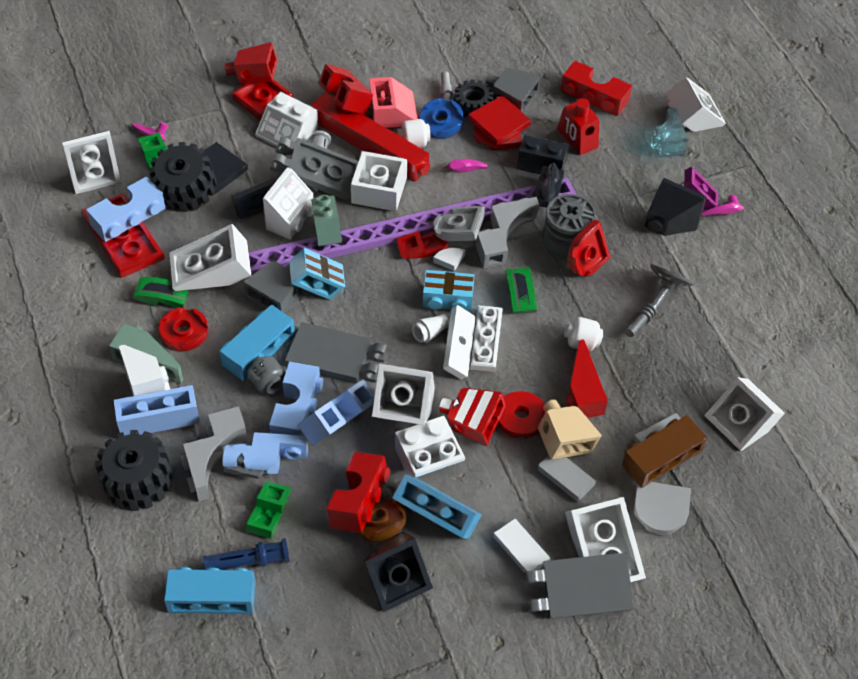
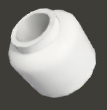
(415, 132)
(585, 329)

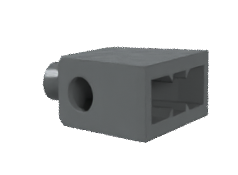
(516, 86)
(272, 287)

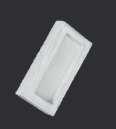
(521, 546)

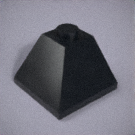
(675, 209)
(397, 570)

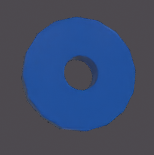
(445, 128)

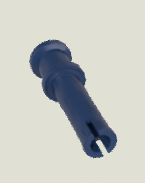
(261, 555)

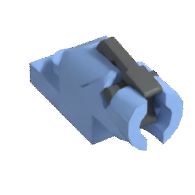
(264, 454)

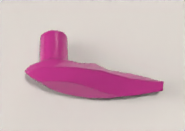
(162, 127)
(465, 165)
(729, 208)

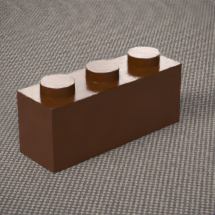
(663, 450)

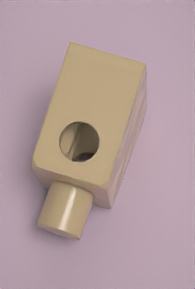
(567, 431)

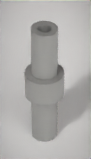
(446, 88)

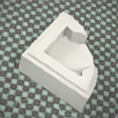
(449, 258)

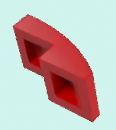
(418, 246)

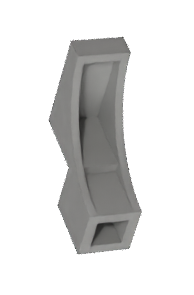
(504, 218)
(201, 455)

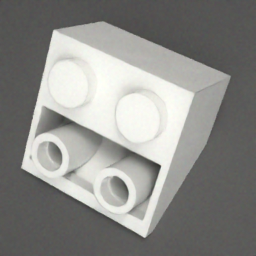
(427, 447)

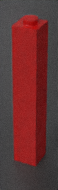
(370, 135)

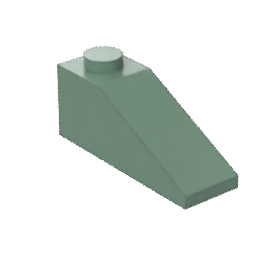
(141, 340)

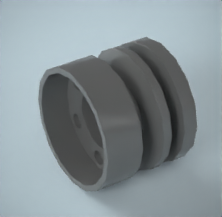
(565, 220)

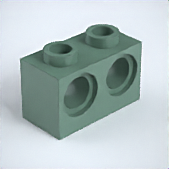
(326, 220)

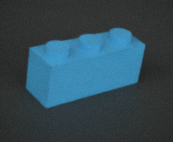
(258, 339)
(437, 506)
(210, 591)

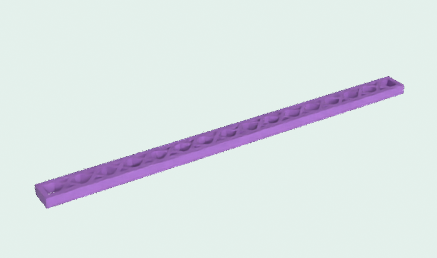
(395, 225)

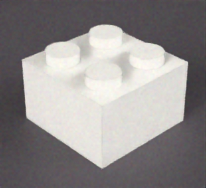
(379, 181)

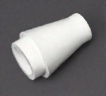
(428, 328)

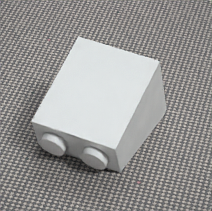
(403, 394)

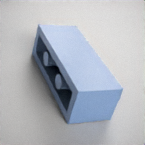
(157, 411)

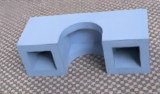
(113, 220)
(302, 384)
(337, 412)

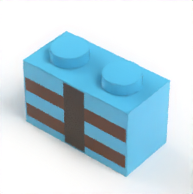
(317, 274)
(447, 290)

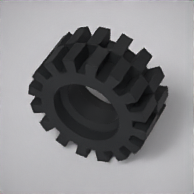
(472, 90)

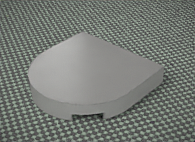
(459, 223)
(662, 507)

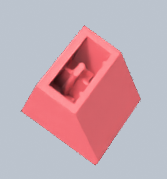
(391, 102)

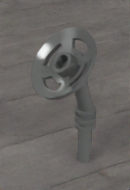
(649, 310)

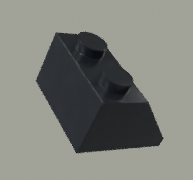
(540, 152)

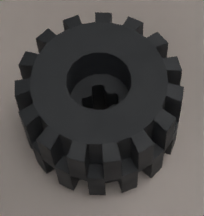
(183, 176)
(134, 470)

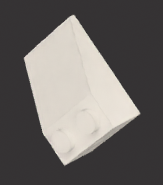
(91, 162)
(211, 261)
(604, 531)

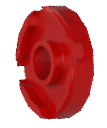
(185, 340)
(524, 402)

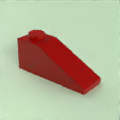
(585, 387)

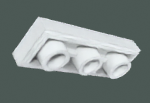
(486, 339)
(459, 342)

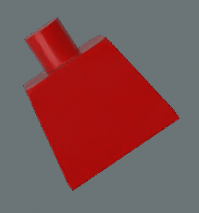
(254, 64)

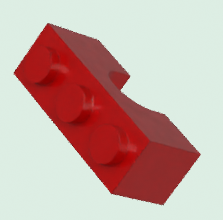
(349, 91)
(609, 96)
(366, 479)

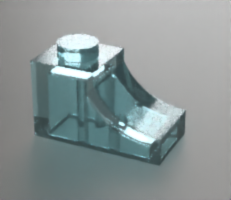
(670, 137)

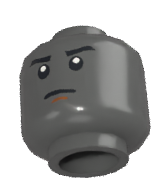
(266, 375)

